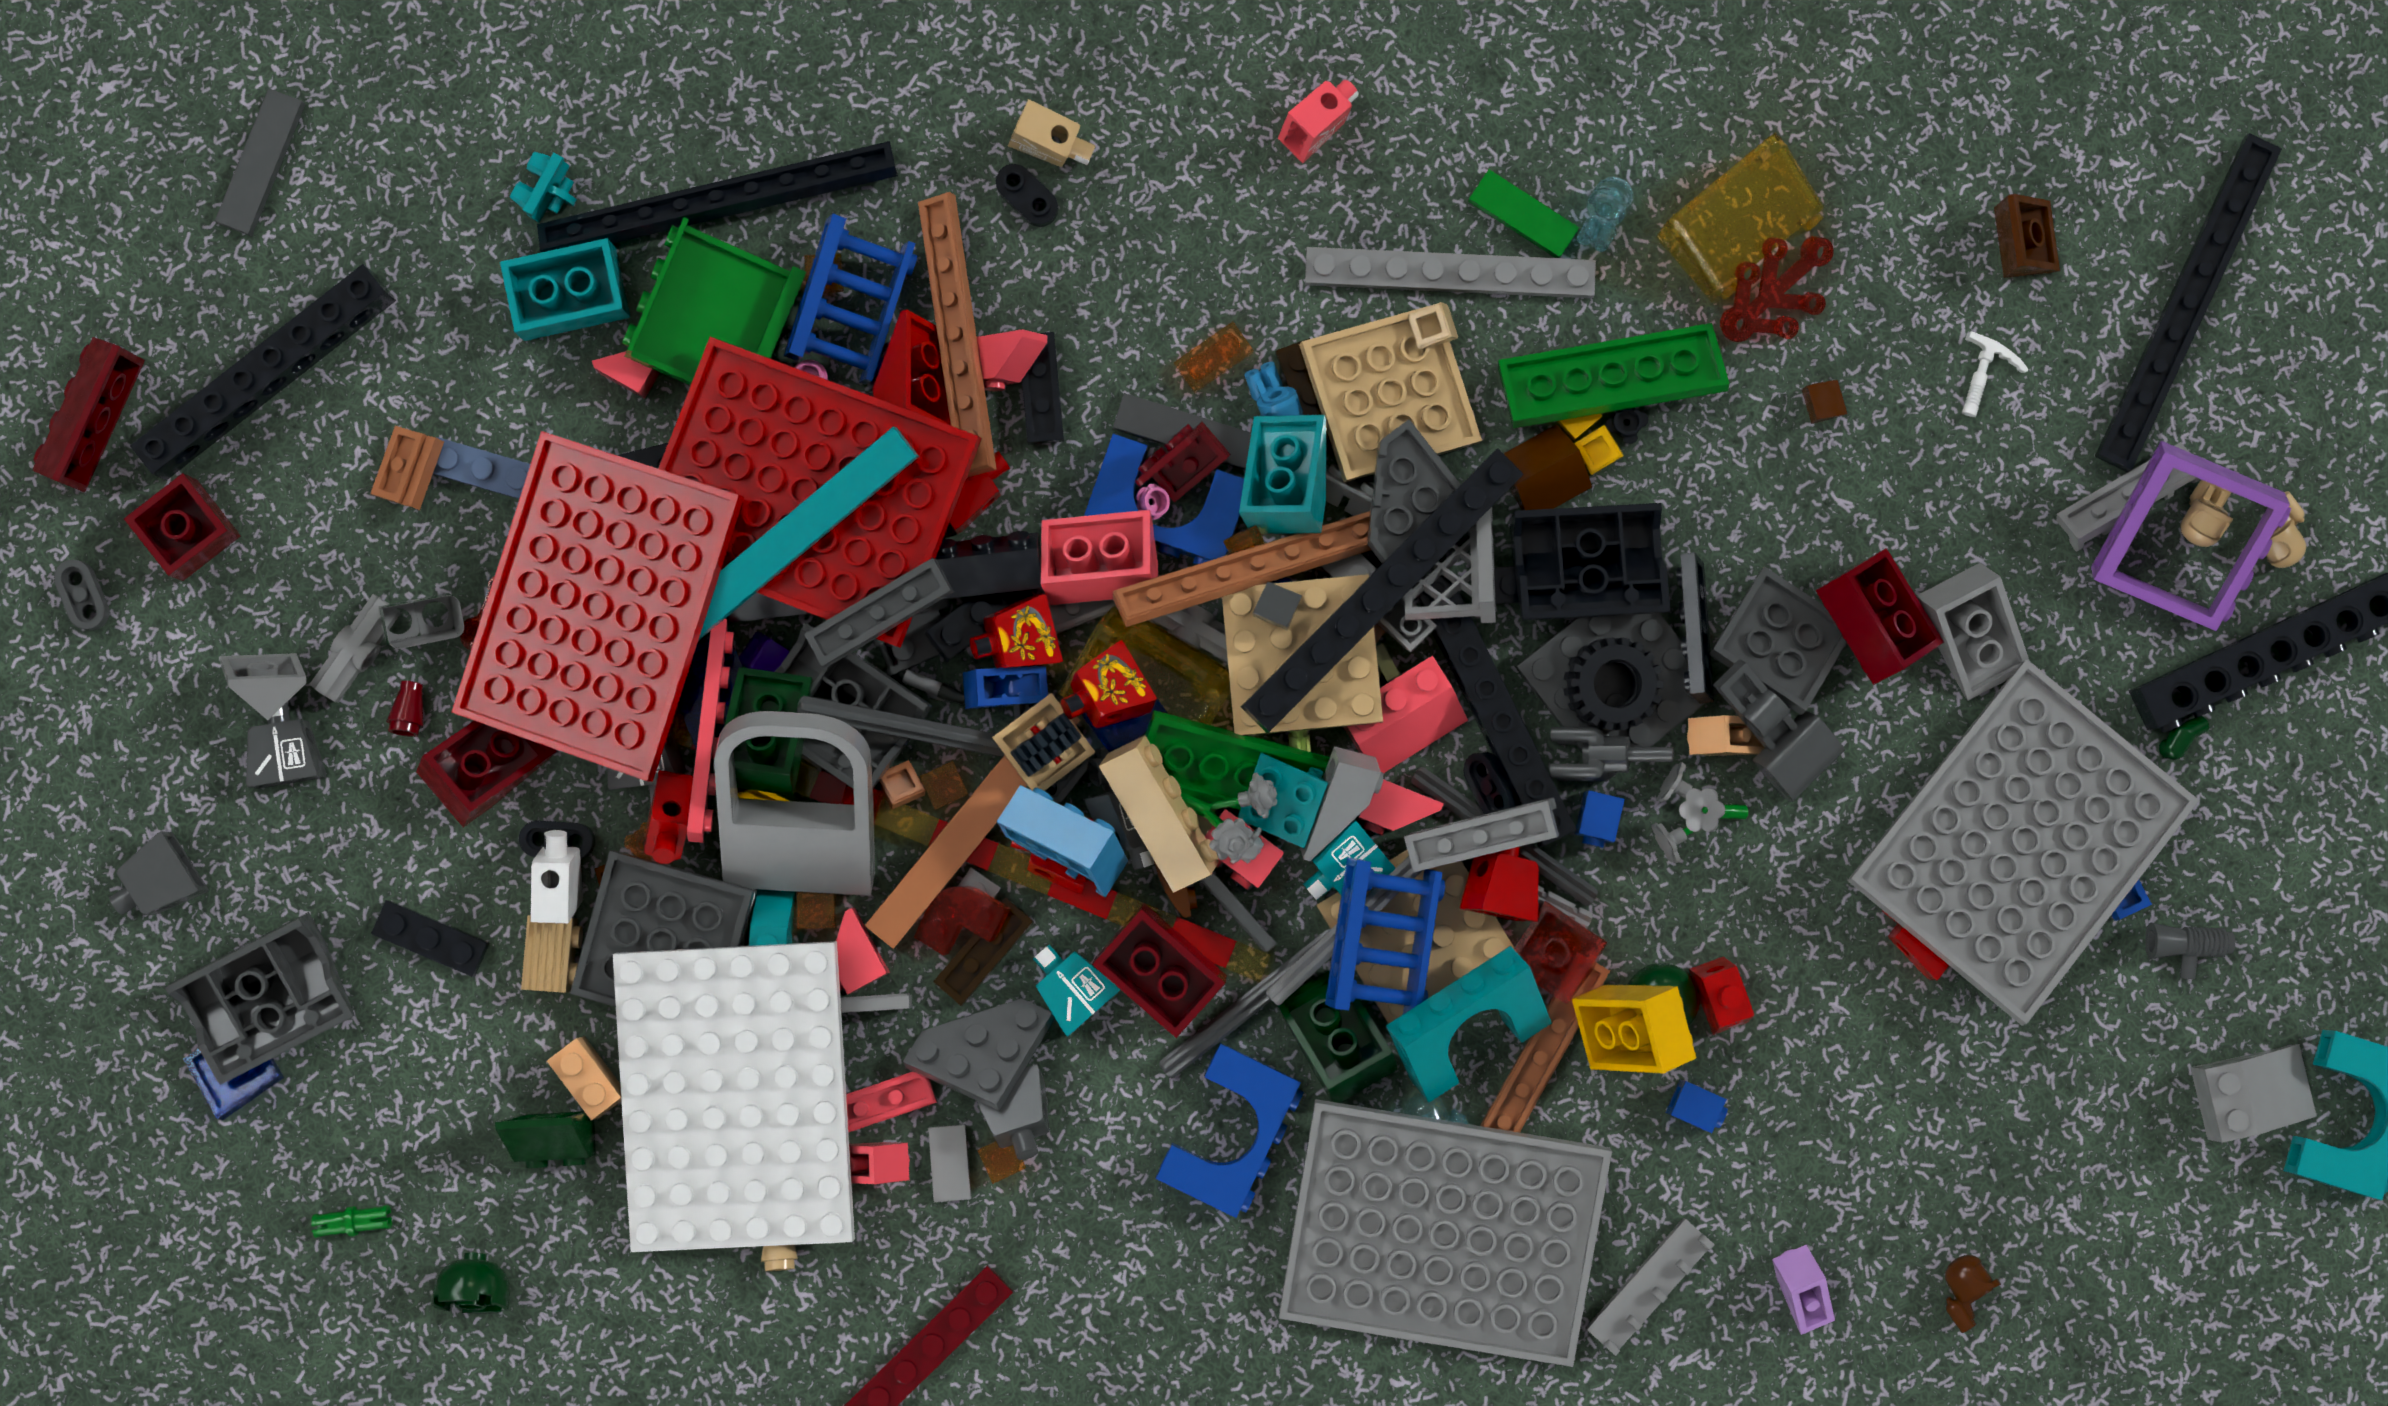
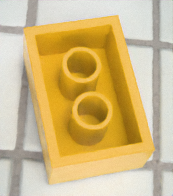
(1634, 1028)

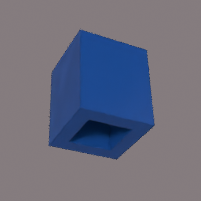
(1599, 818)
(1697, 1106)

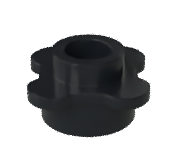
(1628, 433)

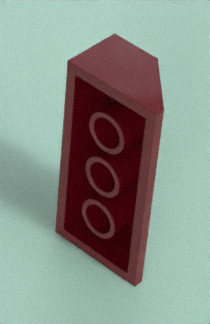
(87, 414)

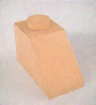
(1721, 736)

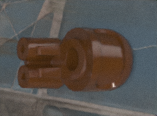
(1968, 1283)

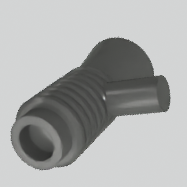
(2190, 942)

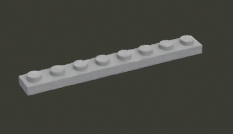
(1450, 272)

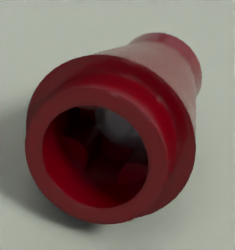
(407, 710)

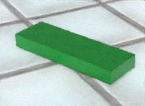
(1523, 214)

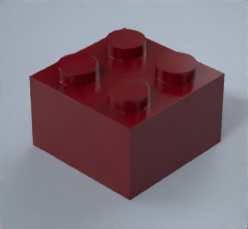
(182, 527)

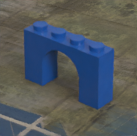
(1197, 539)
(1229, 1183)

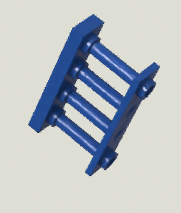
(814, 307)
(1355, 915)

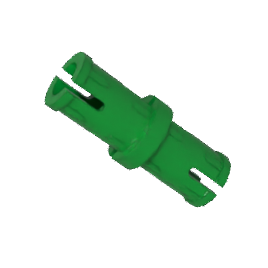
(351, 1221)

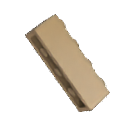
(1159, 813)

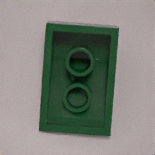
(767, 761)
(1338, 1044)
(548, 1137)

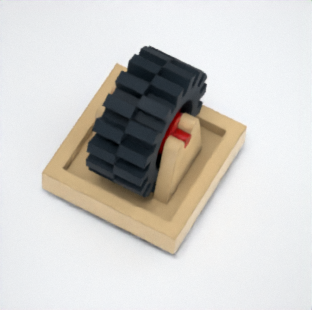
(1043, 744)

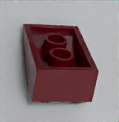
(479, 768)

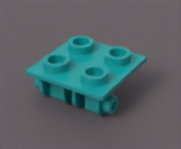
(1297, 800)

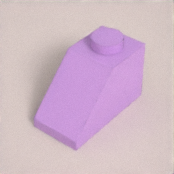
(1804, 1288)

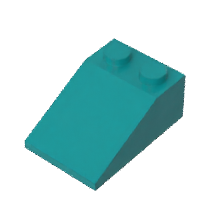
(1285, 475)

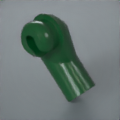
(2182, 737)

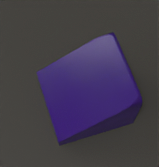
(763, 653)

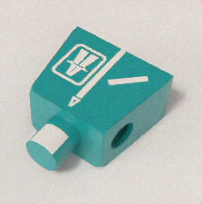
(1331, 861)
(1072, 988)

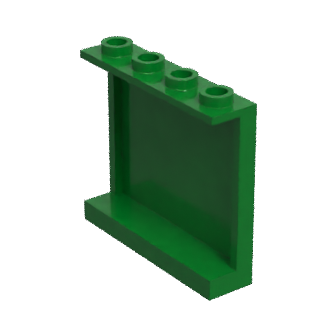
(706, 293)

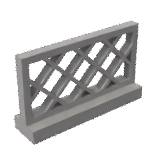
(1481, 576)

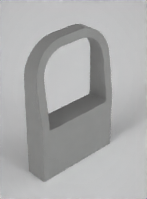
(792, 841)

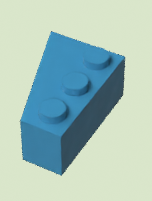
(1064, 836)

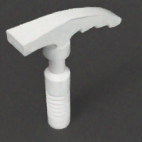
(1980, 377)

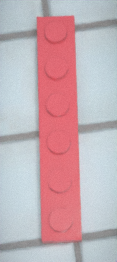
(712, 713)

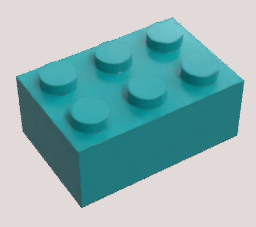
(565, 289)

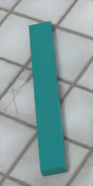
(808, 524)

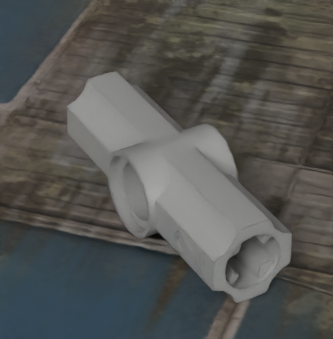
(1197, 629)
(353, 650)

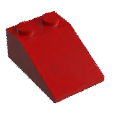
(913, 369)

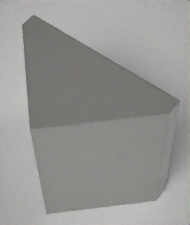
(264, 680)

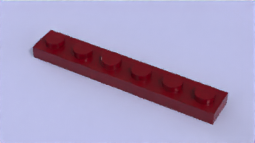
(934, 1341)

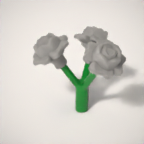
(1234, 837)

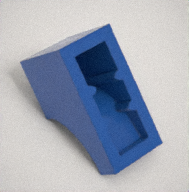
(1004, 686)

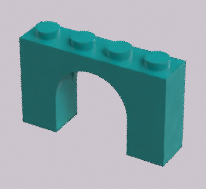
(1427, 1029)
(2365, 1164)

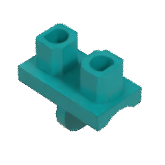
(549, 186)

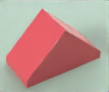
(627, 373)

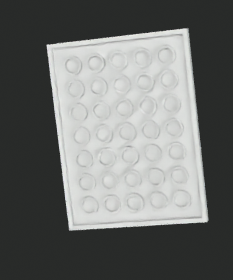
(733, 1097)

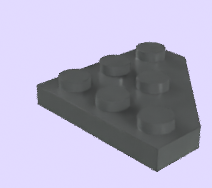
(1406, 488)
(982, 1051)

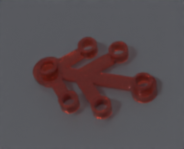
(1772, 290)

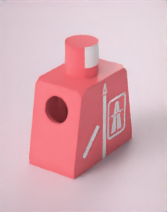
(1317, 118)

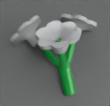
(1699, 810)

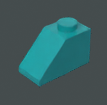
(772, 918)

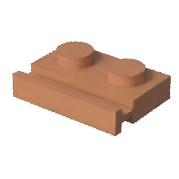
(407, 467)

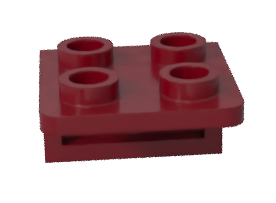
(1186, 462)

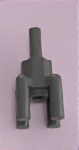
(1602, 754)

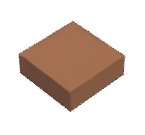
(901, 785)

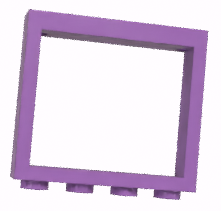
(2137, 507)

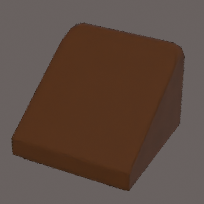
(1824, 401)

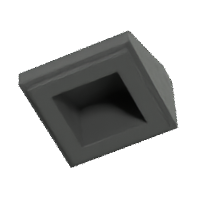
(1277, 605)

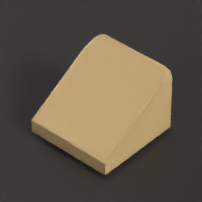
(1432, 325)

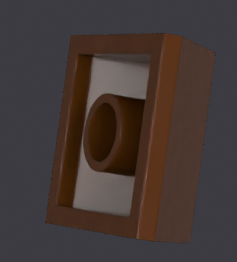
(2026, 236)
(1551, 470)

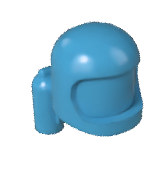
(1270, 394)

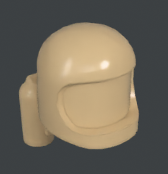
(2206, 518)
(2287, 542)

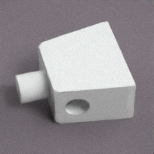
(556, 880)

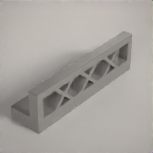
(1482, 835)

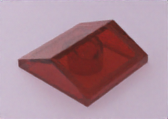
(1559, 952)

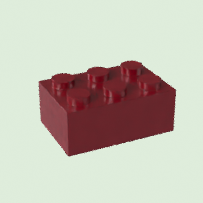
(1879, 616)
(1160, 970)

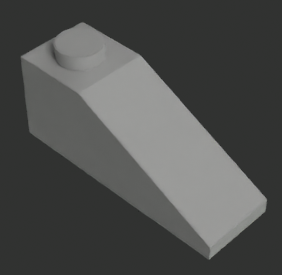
(1351, 785)

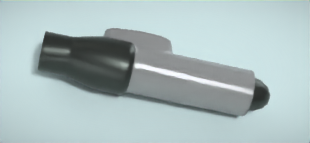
(934, 688)

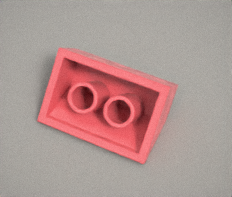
(1096, 555)
(1415, 712)

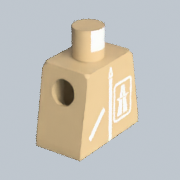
(1034, 137)

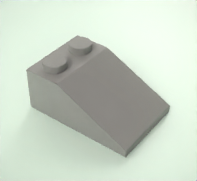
(1977, 629)
(2253, 1093)

